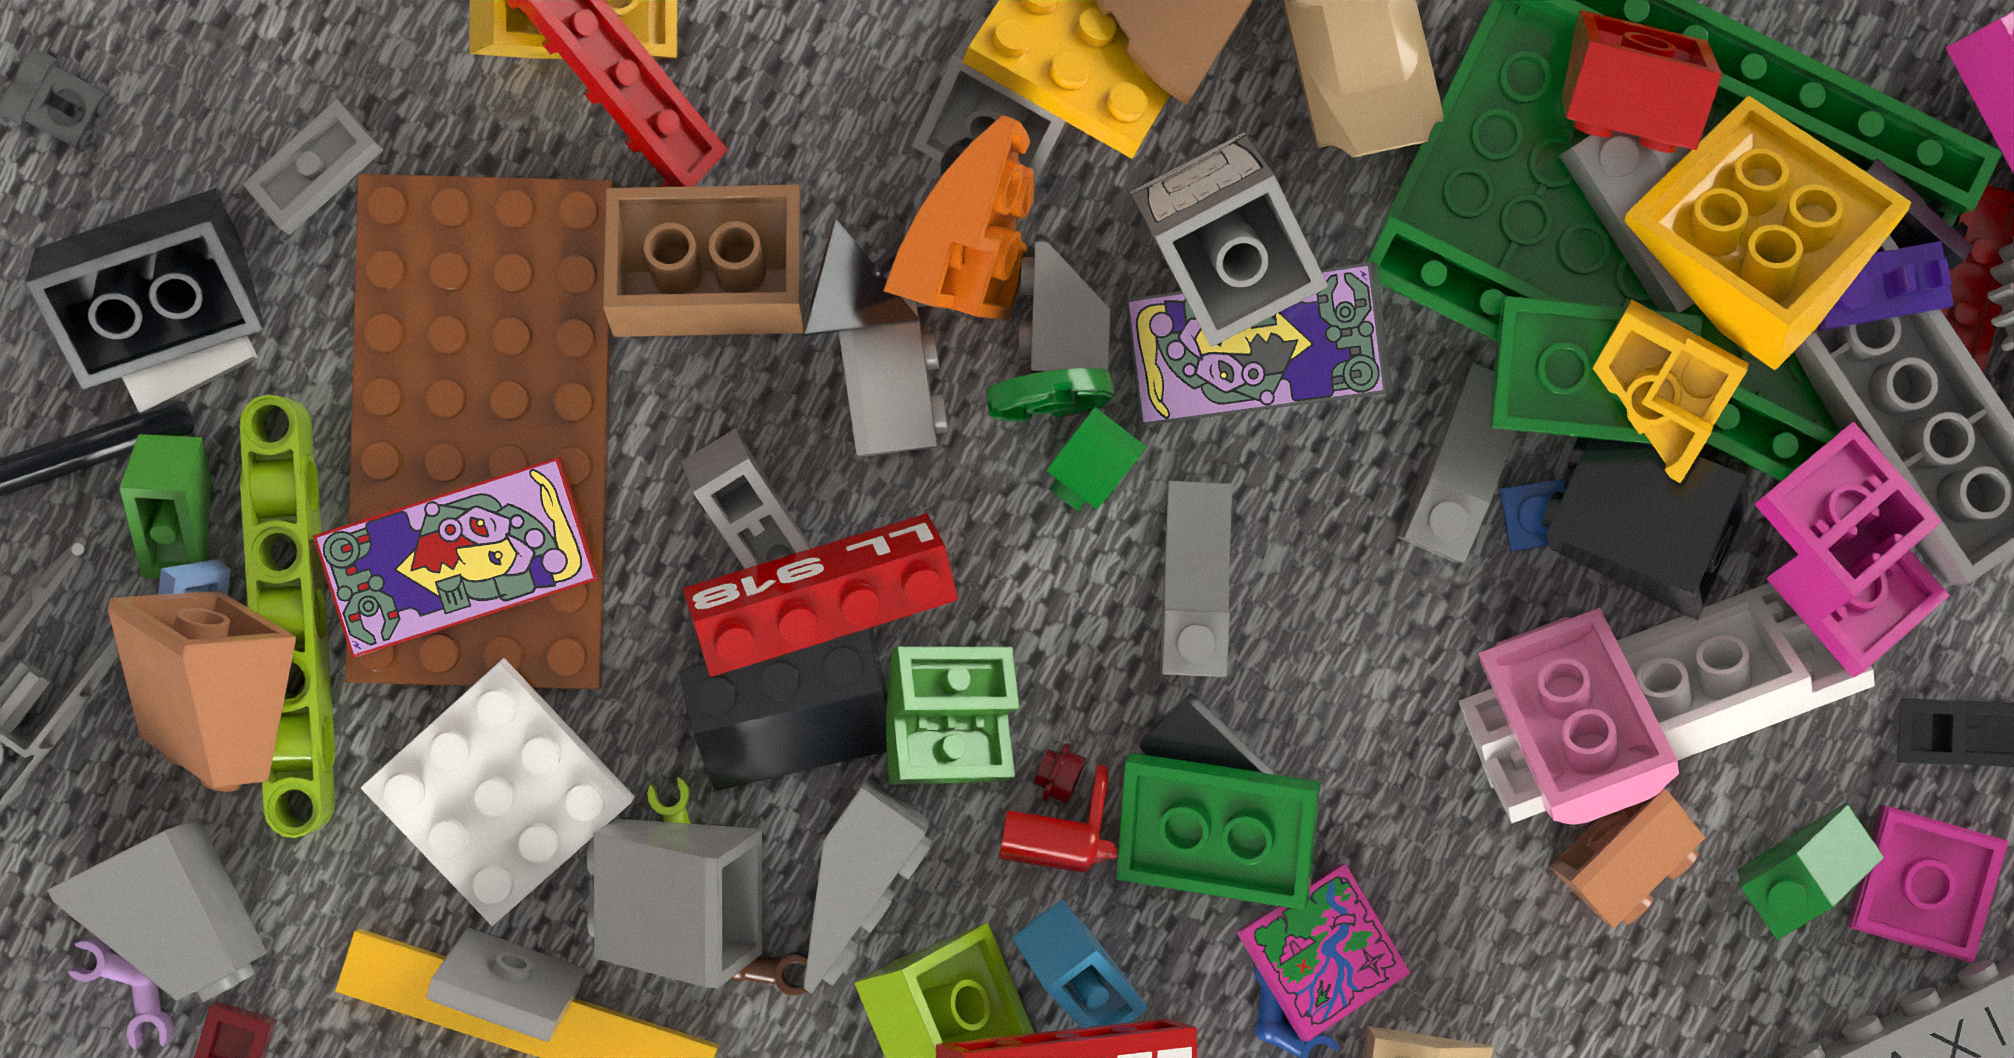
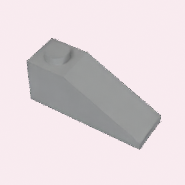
(1459, 474)
(743, 502)

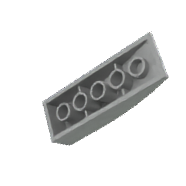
(1934, 421)

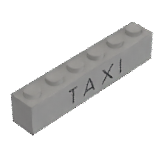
(1957, 1022)

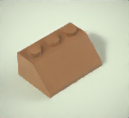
(704, 260)

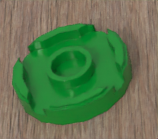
(1054, 392)

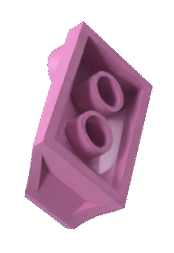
(1580, 718)

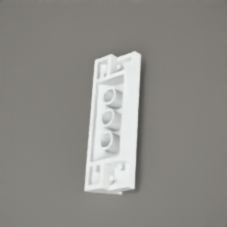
(1704, 679)

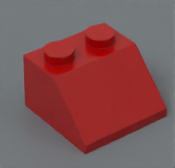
(1639, 82)

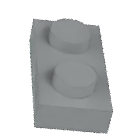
(312, 167)

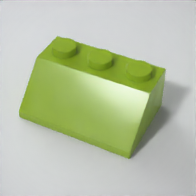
(943, 996)

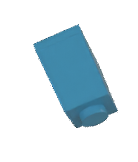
(1077, 969)

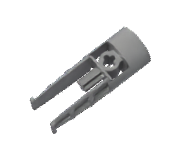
(27, 684)

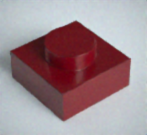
(234, 1033)

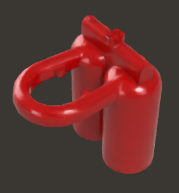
(1059, 841)

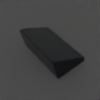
(1198, 736)

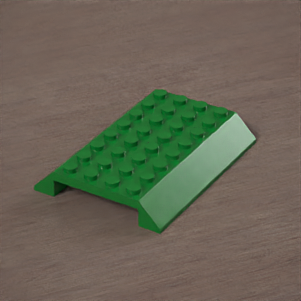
(1502, 216)

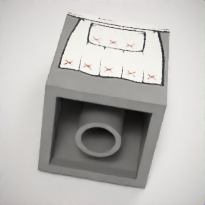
(1229, 239)

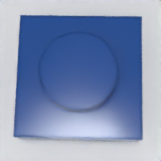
(1524, 511)

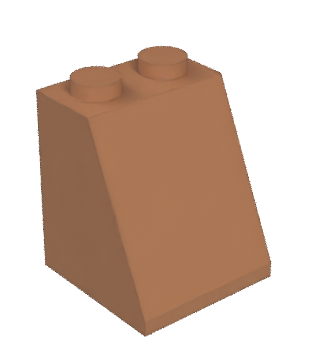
(204, 682)

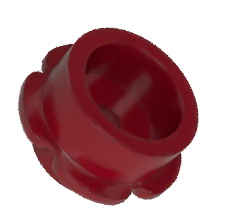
(1059, 774)

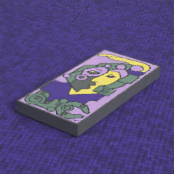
(1303, 355)

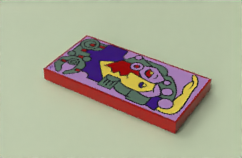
(456, 557)

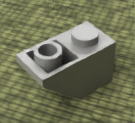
(1068, 317)

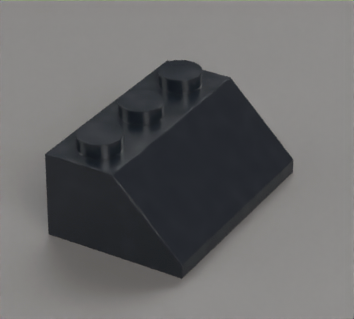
(146, 289)
(789, 711)

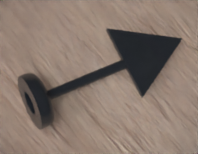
(852, 287)

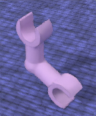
(144, 991)

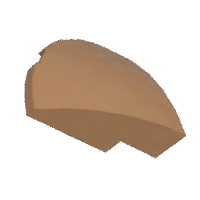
(1176, 38)

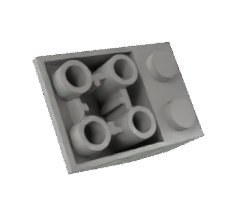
(858, 862)

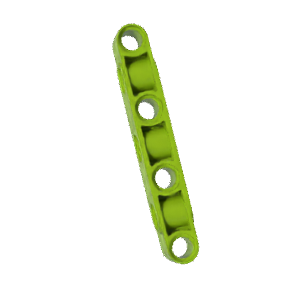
(276, 499)

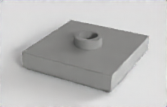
(506, 984)

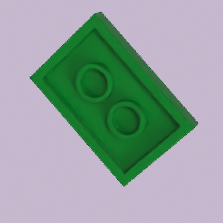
(1547, 371)
(1218, 830)

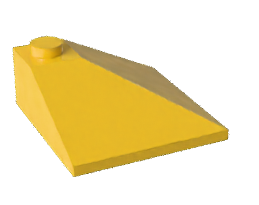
(1765, 228)

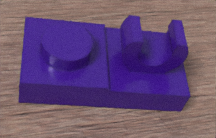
(1894, 286)

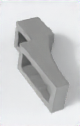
(1196, 579)

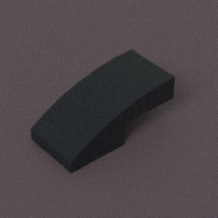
(1956, 732)

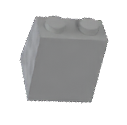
(677, 898)
(168, 913)

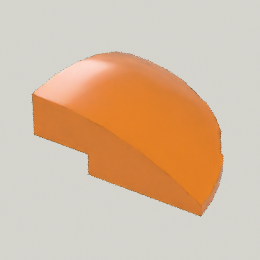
(965, 235)

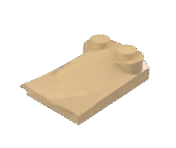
(1364, 73)

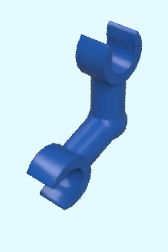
(1272, 1028)

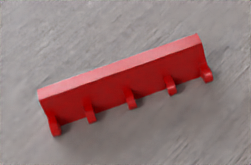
(628, 86)

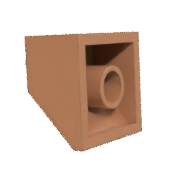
(1628, 856)

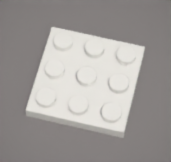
(498, 792)

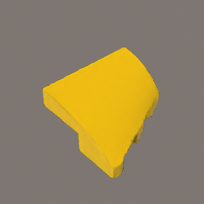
(1668, 383)

